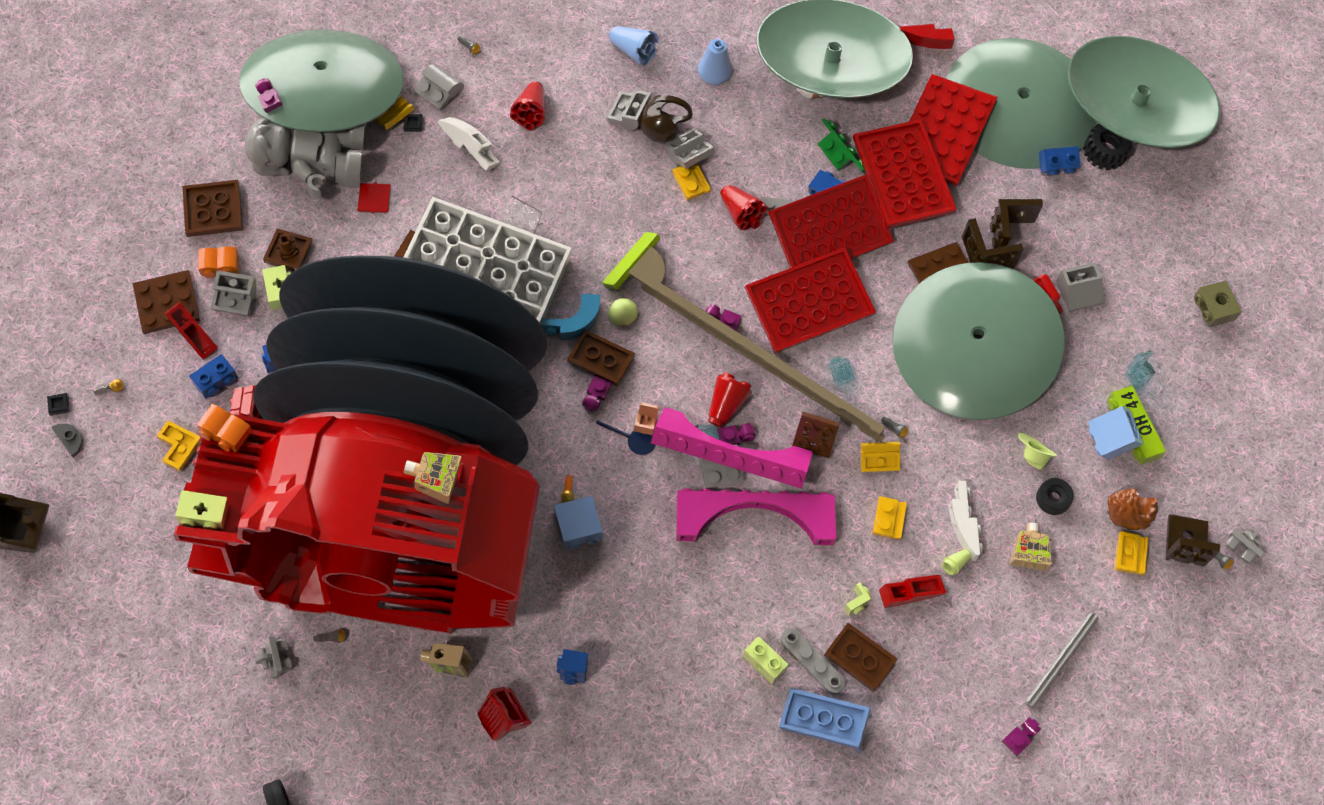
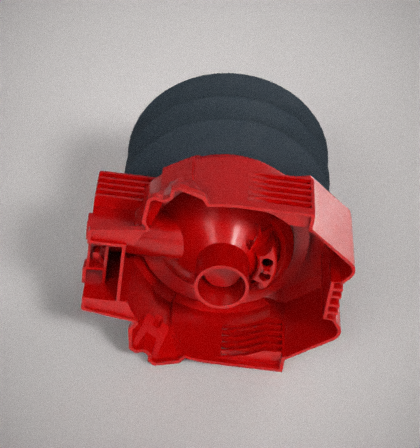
(370, 375)

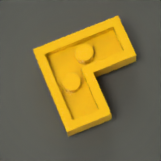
(182, 442)

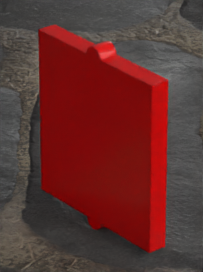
(373, 197)

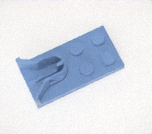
(825, 718)

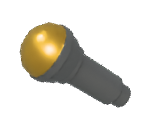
(473, 47)
(900, 430)
(1225, 561)

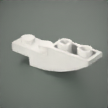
(469, 137)
(965, 527)

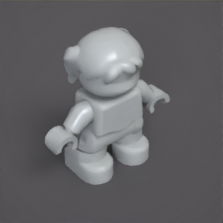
(313, 154)

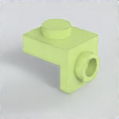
(857, 605)

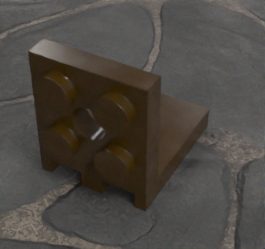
(1012, 212)
(977, 252)
(1189, 550)

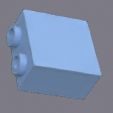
(1115, 433)
(578, 522)

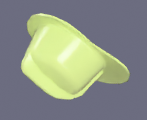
(1035, 452)

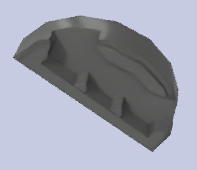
(69, 437)

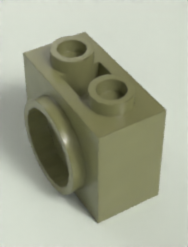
(1208, 300)

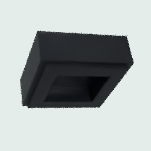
(413, 123)
(58, 404)

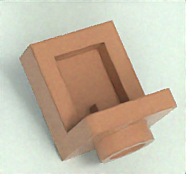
(646, 418)

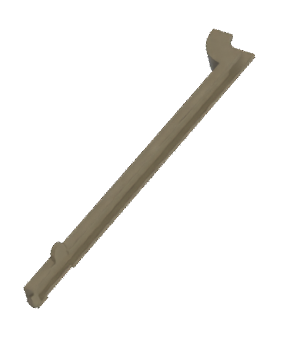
(651, 272)

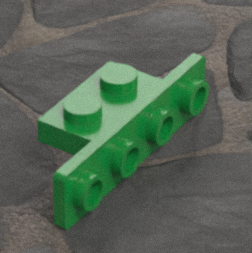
(837, 150)

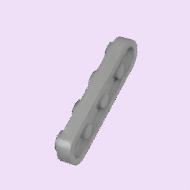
(812, 661)

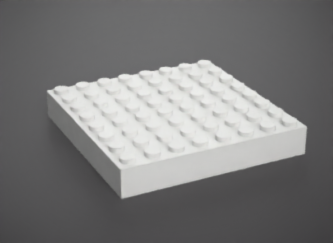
(493, 252)

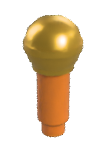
(567, 494)

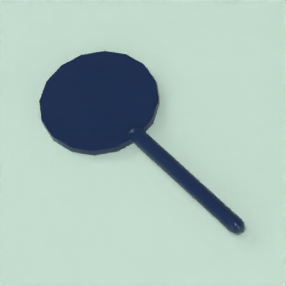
(637, 442)

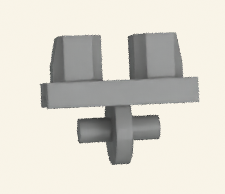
(1252, 550)
(273, 649)

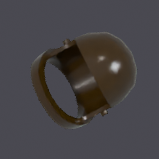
(661, 125)

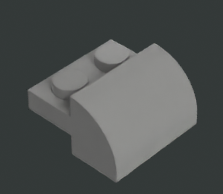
(438, 86)
(628, 108)
(689, 149)
(233, 293)
(719, 475)

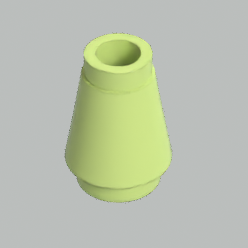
(955, 562)

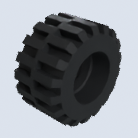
(1102, 155)

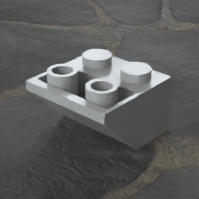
(1081, 286)

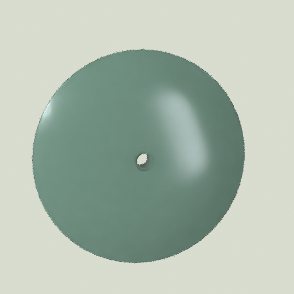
(834, 48)
(323, 80)
(1143, 91)
(1032, 103)
(983, 375)

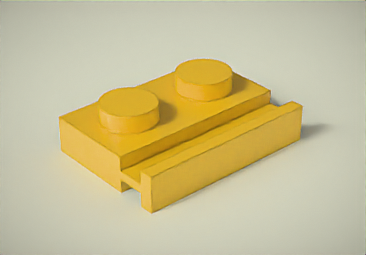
(397, 112)
(691, 181)
(880, 456)
(889, 518)
(1131, 553)

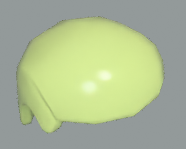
(623, 312)

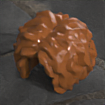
(1131, 510)

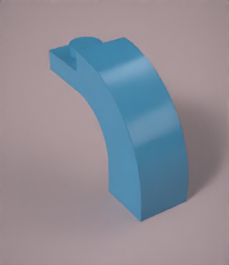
(575, 326)

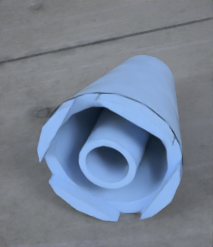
(635, 43)
(715, 64)

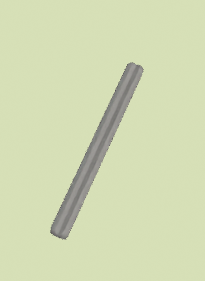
(1061, 660)

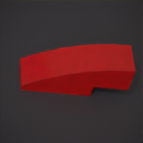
(928, 36)
(191, 330)
(911, 590)

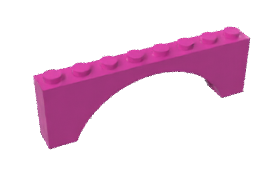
(679, 434)
(810, 511)

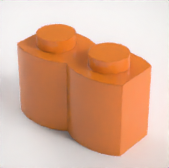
(219, 259)
(223, 428)

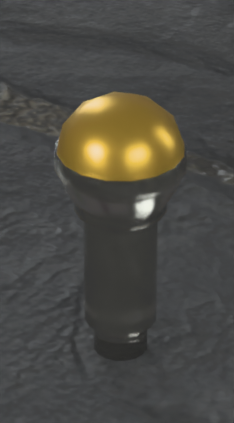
(336, 636)

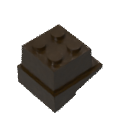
(21, 523)

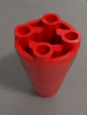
(529, 107)
(743, 207)
(727, 398)

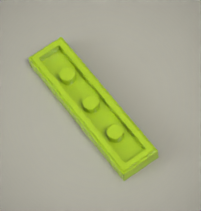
(621, 271)

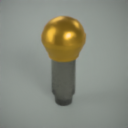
(116, 386)

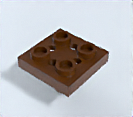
(289, 246)
(815, 430)

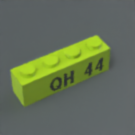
(1152, 446)

